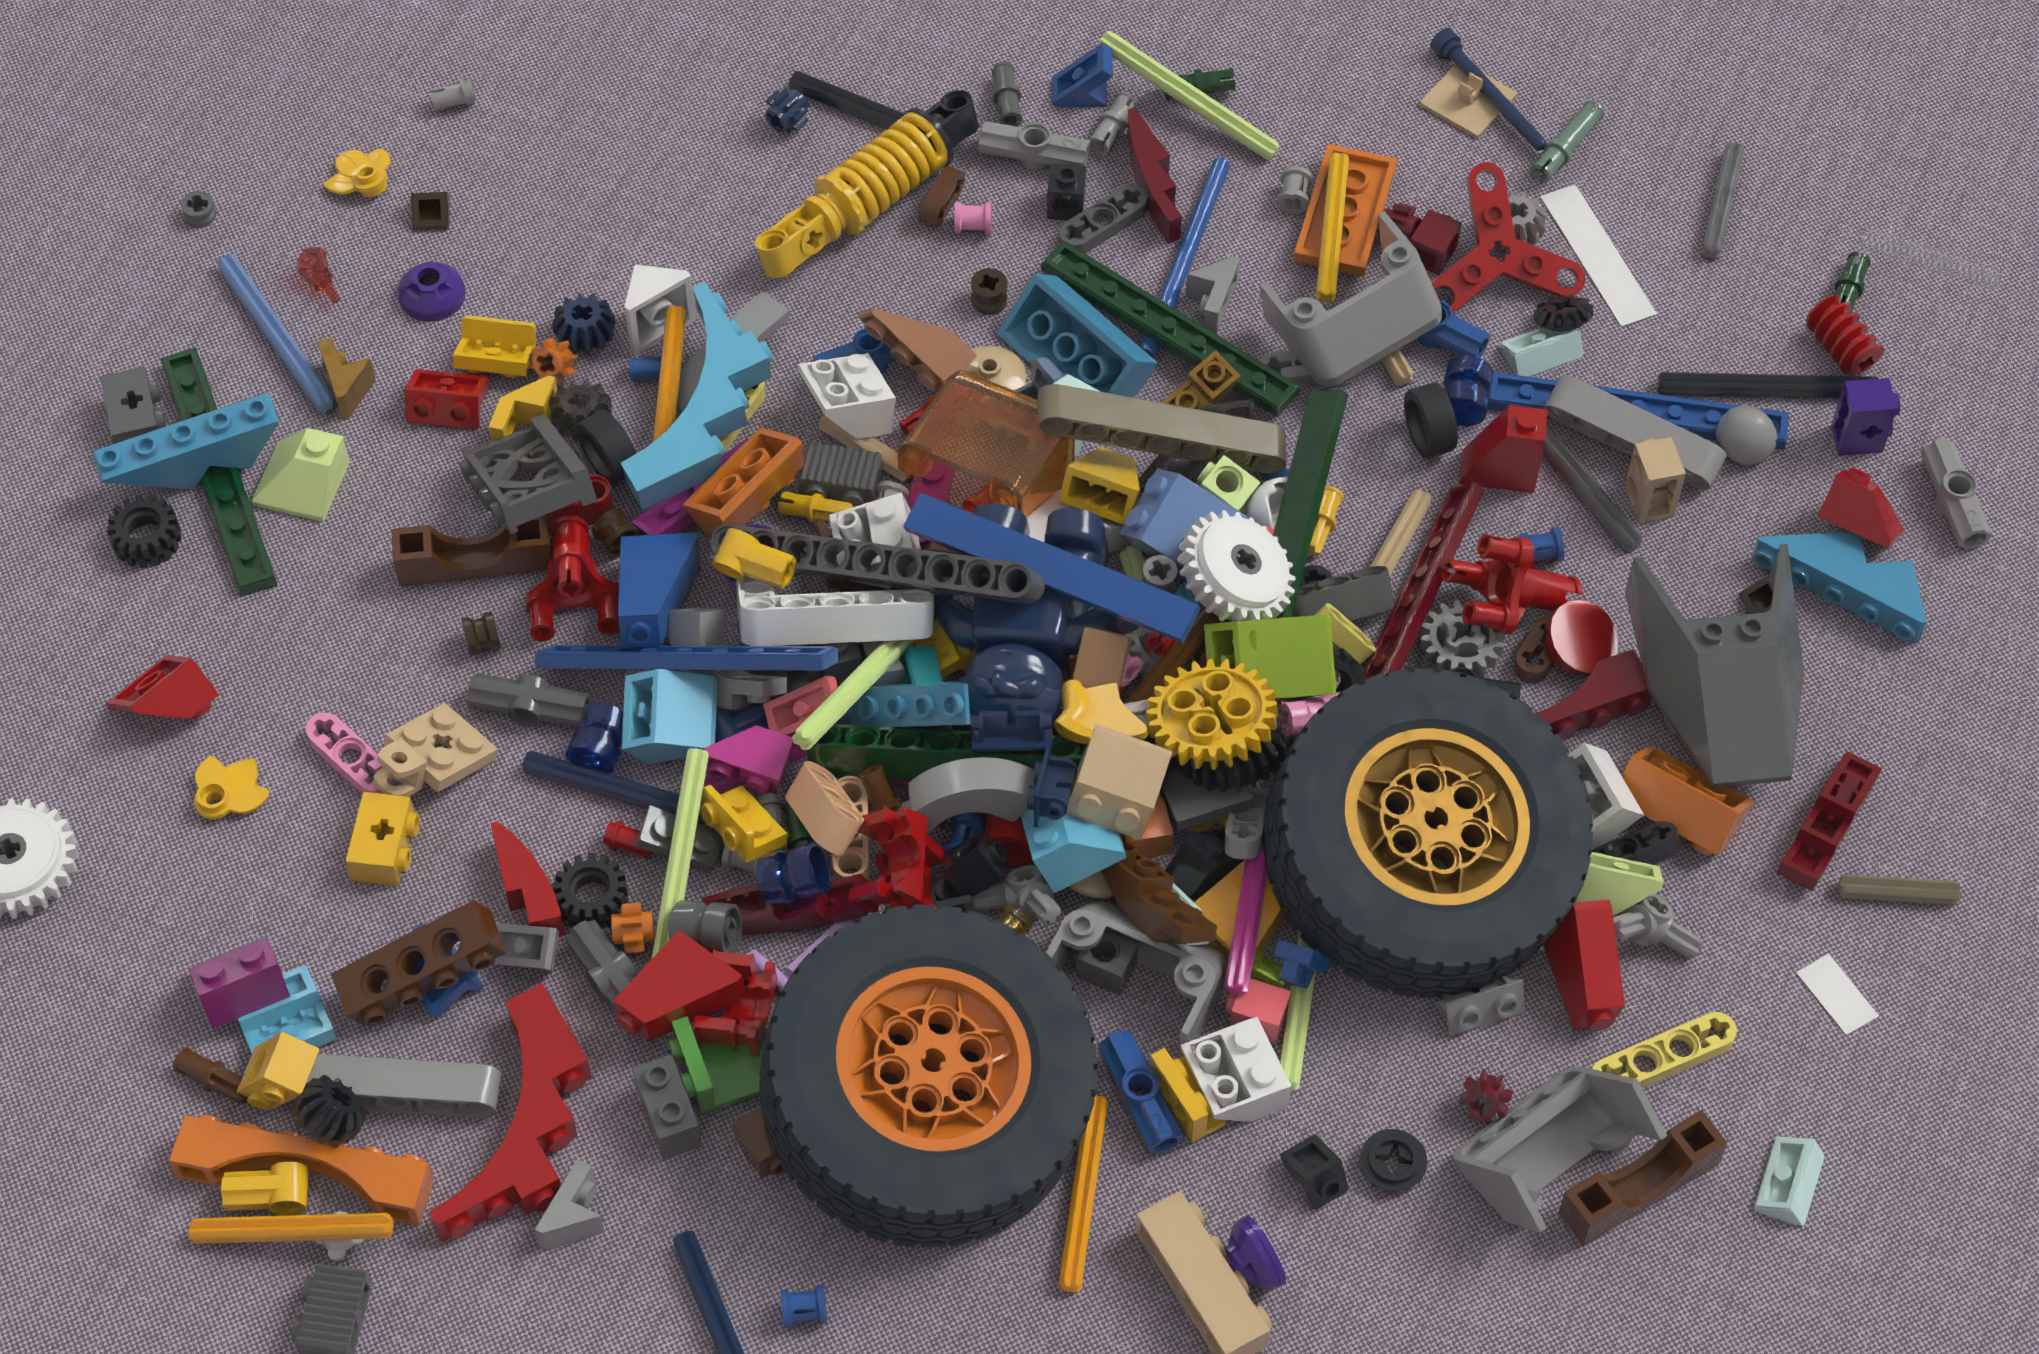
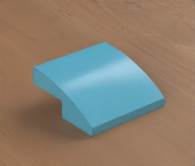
(299, 1015)

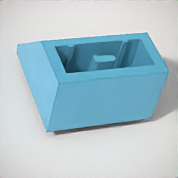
(668, 714)

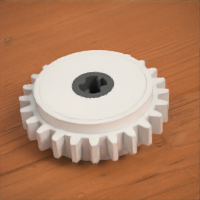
(1236, 568)
(34, 856)

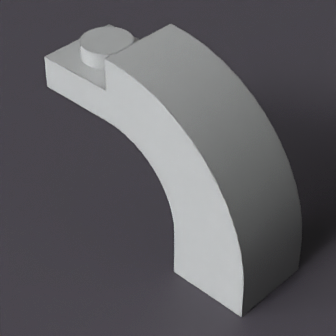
(734, 687)
(971, 786)

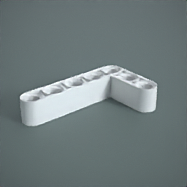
(831, 617)

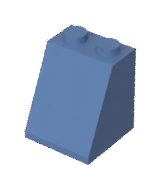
(1167, 512)

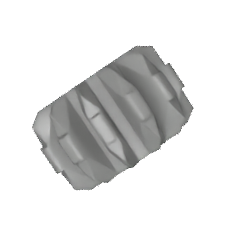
(1527, 218)

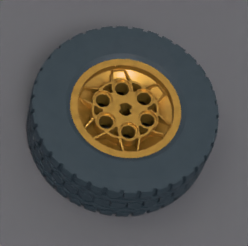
(1394, 912)

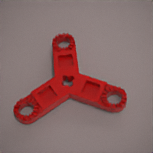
(1495, 226)

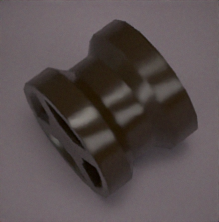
(984, 299)
(610, 529)
(481, 633)

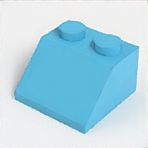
(1070, 848)

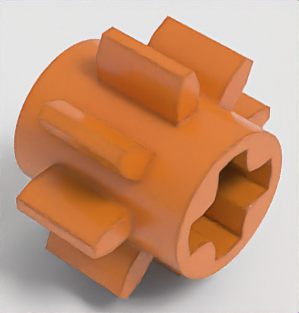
(562, 359)
(633, 928)

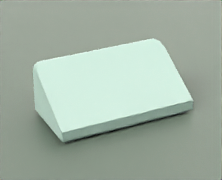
(1541, 350)
(1790, 1179)

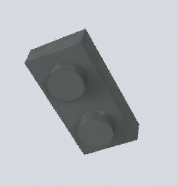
(657, 834)

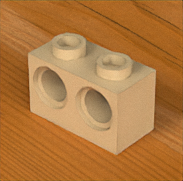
(1654, 479)

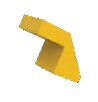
(522, 406)

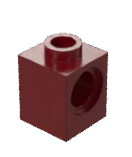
(1436, 240)

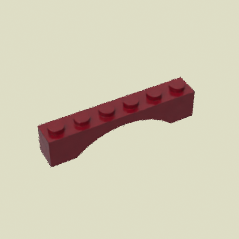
(1610, 691)

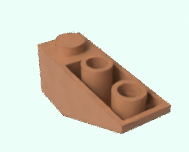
(922, 346)

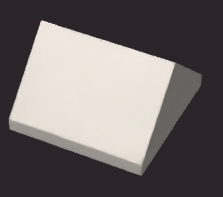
(647, 301)

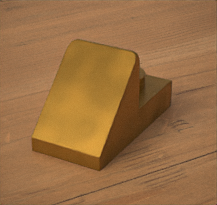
(347, 380)

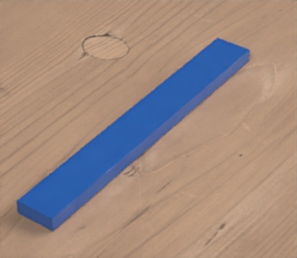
(1690, 414)
(1060, 570)
(688, 657)

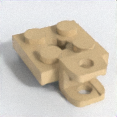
(412, 758)

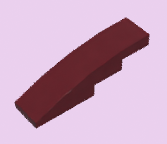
(1151, 171)
(1829, 821)
(804, 913)

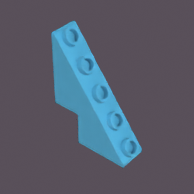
(185, 450)
(1838, 571)
(911, 705)

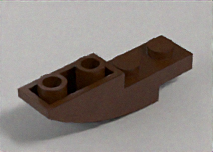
(1148, 900)

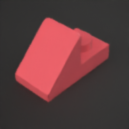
(792, 709)

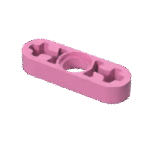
(345, 740)

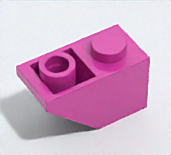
(751, 757)

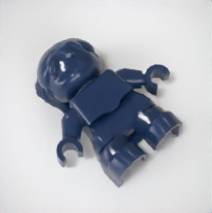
(1027, 645)

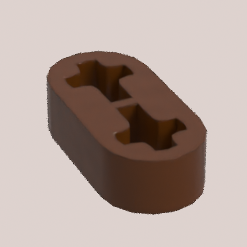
(941, 196)
(1533, 646)

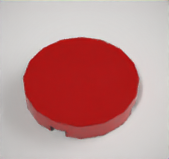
(1580, 636)

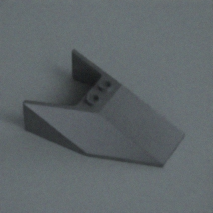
(1724, 680)

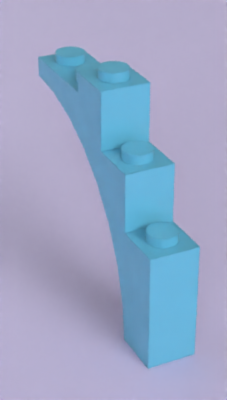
(691, 446)

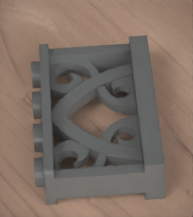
(517, 502)

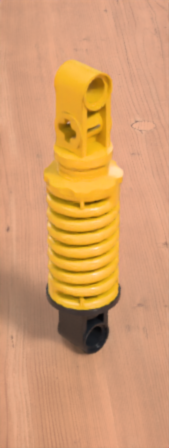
(869, 182)

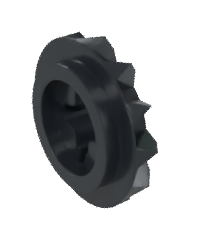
(1563, 313)
(1409, 1152)

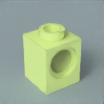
(1227, 470)

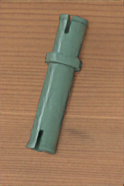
(1559, 150)

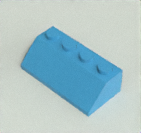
(1077, 338)

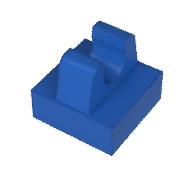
(1300, 963)

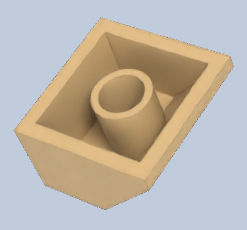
(1118, 781)

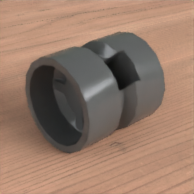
(711, 926)

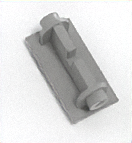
(1489, 1005)

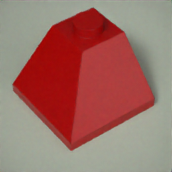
(1861, 508)
(168, 689)

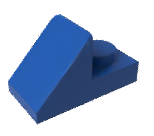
(1084, 80)

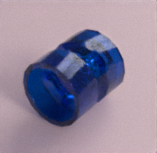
(1468, 388)
(598, 737)
(799, 872)

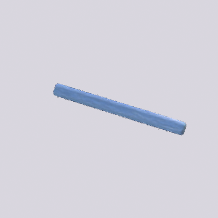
(276, 333)

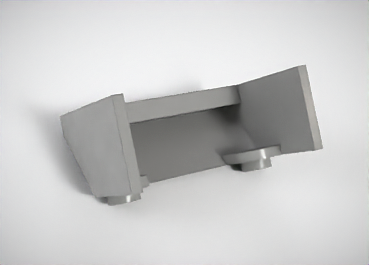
(1367, 325)
(1196, 969)
(1550, 1134)

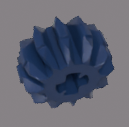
(584, 323)

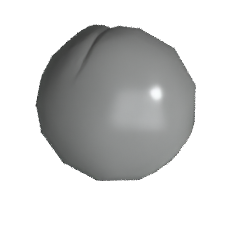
(1746, 435)

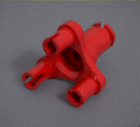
(571, 582)
(1507, 583)

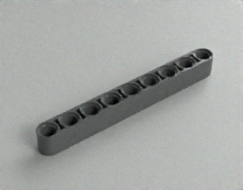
(895, 563)

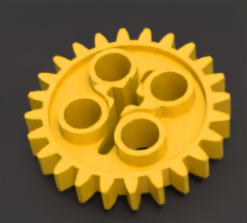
(1194, 731)

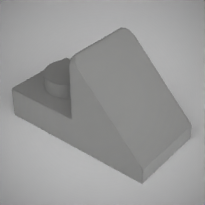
(1214, 289)
(528, 946)
(566, 1217)

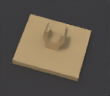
(1462, 103)

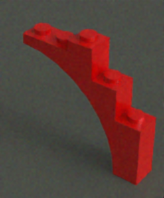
(541, 1123)

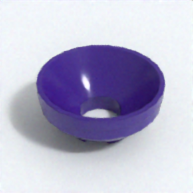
(432, 301)
(1254, 1255)

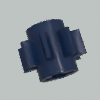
(787, 110)

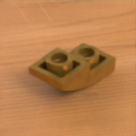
(1205, 384)

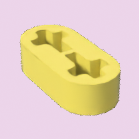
(1348, 635)

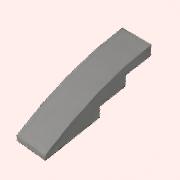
(760, 315)

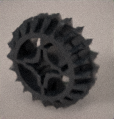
(1242, 772)

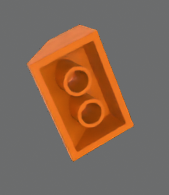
(746, 481)
(1681, 795)

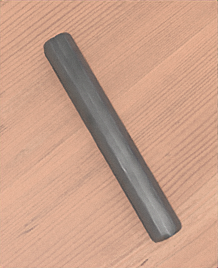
(1722, 201)

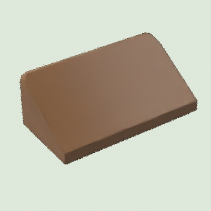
(1101, 657)

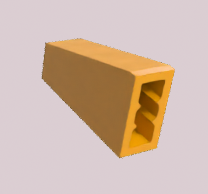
(1221, 905)

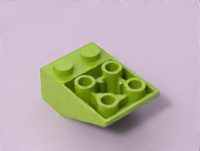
(1287, 651)

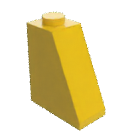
(1102, 484)

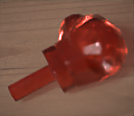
(314, 270)

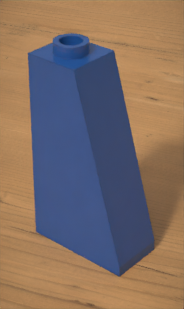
(652, 581)

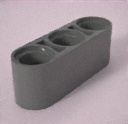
(1352, 594)

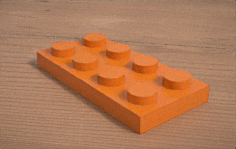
(1365, 198)

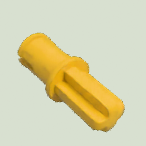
(810, 507)
(1326, 519)

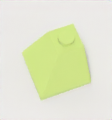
(303, 474)

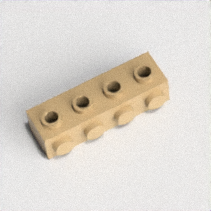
(1202, 1278)

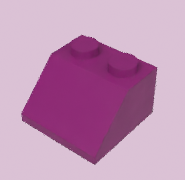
(239, 982)

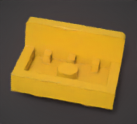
(495, 346)

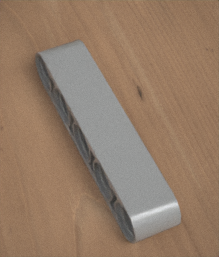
(1624, 425)
(415, 1084)

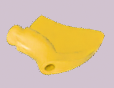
(1095, 706)

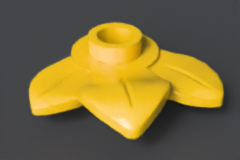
(360, 173)
(230, 784)

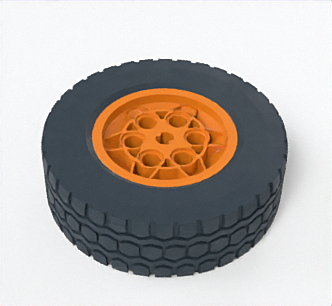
(861, 1140)

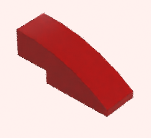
(526, 881)

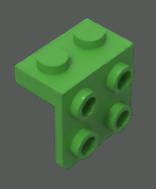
(715, 1072)

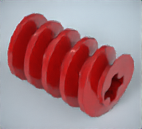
(1843, 335)

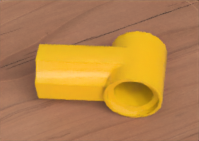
(745, 556)
(279, 1190)

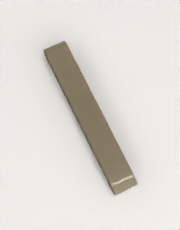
(1160, 428)

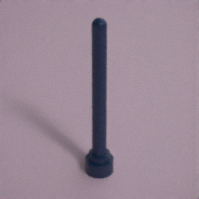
(1448, 46)

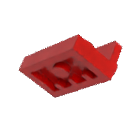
(445, 399)

